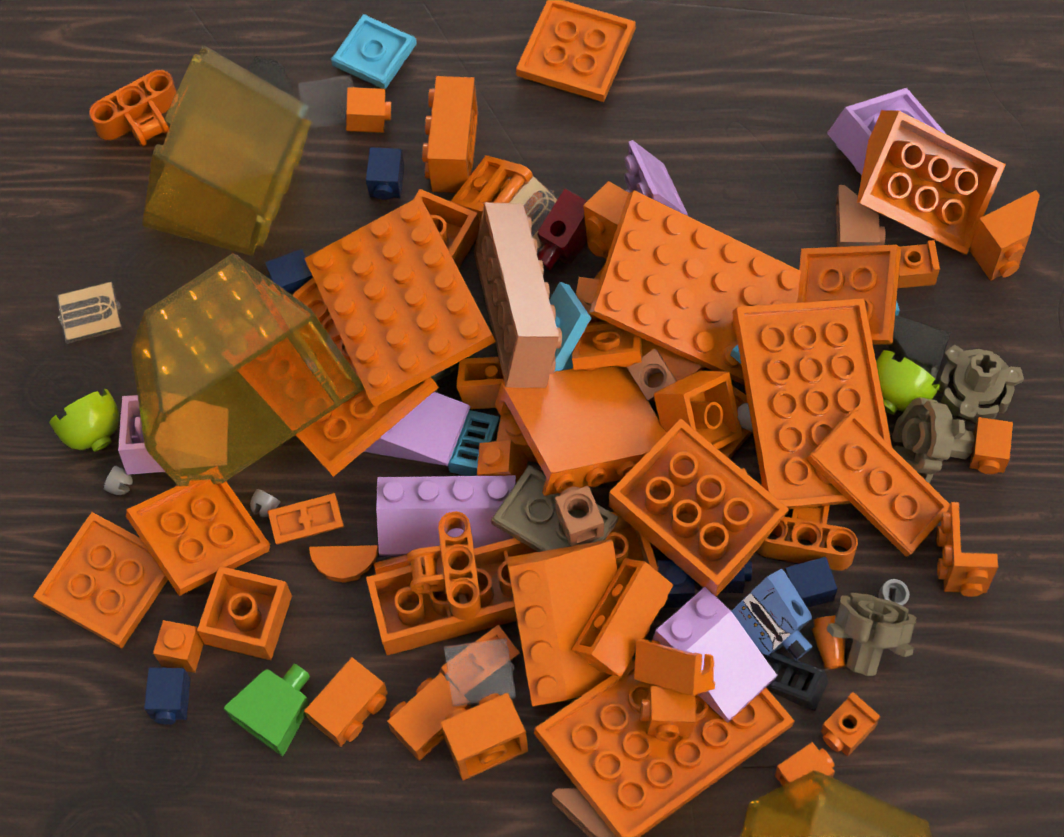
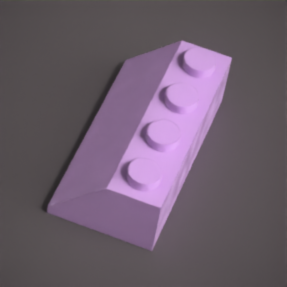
(413, 506)

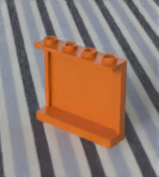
(584, 425)

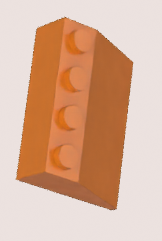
(927, 180)
(697, 507)
(552, 604)

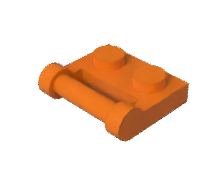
(488, 180)

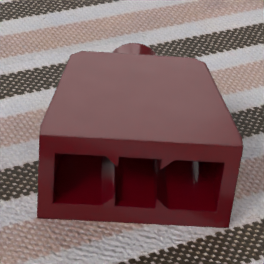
(563, 231)

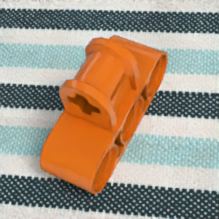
(142, 119)
(810, 525)
(438, 565)

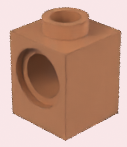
(651, 364)
(579, 529)

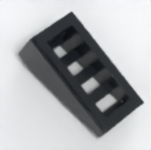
(817, 676)

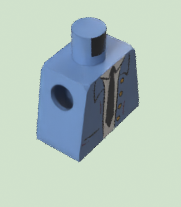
(774, 616)

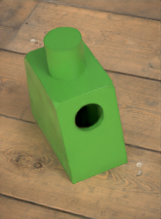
(272, 707)

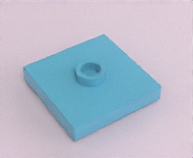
(374, 51)
(572, 320)

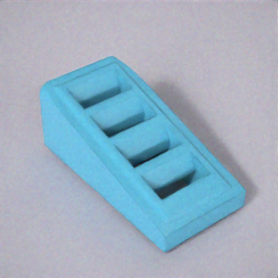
(468, 466)

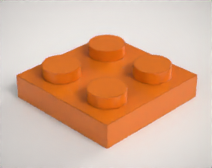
(606, 346)

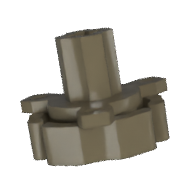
(978, 380)
(932, 434)
(873, 626)

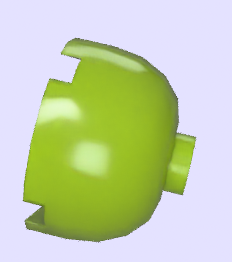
(903, 382)
(88, 422)

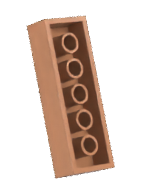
(516, 296)

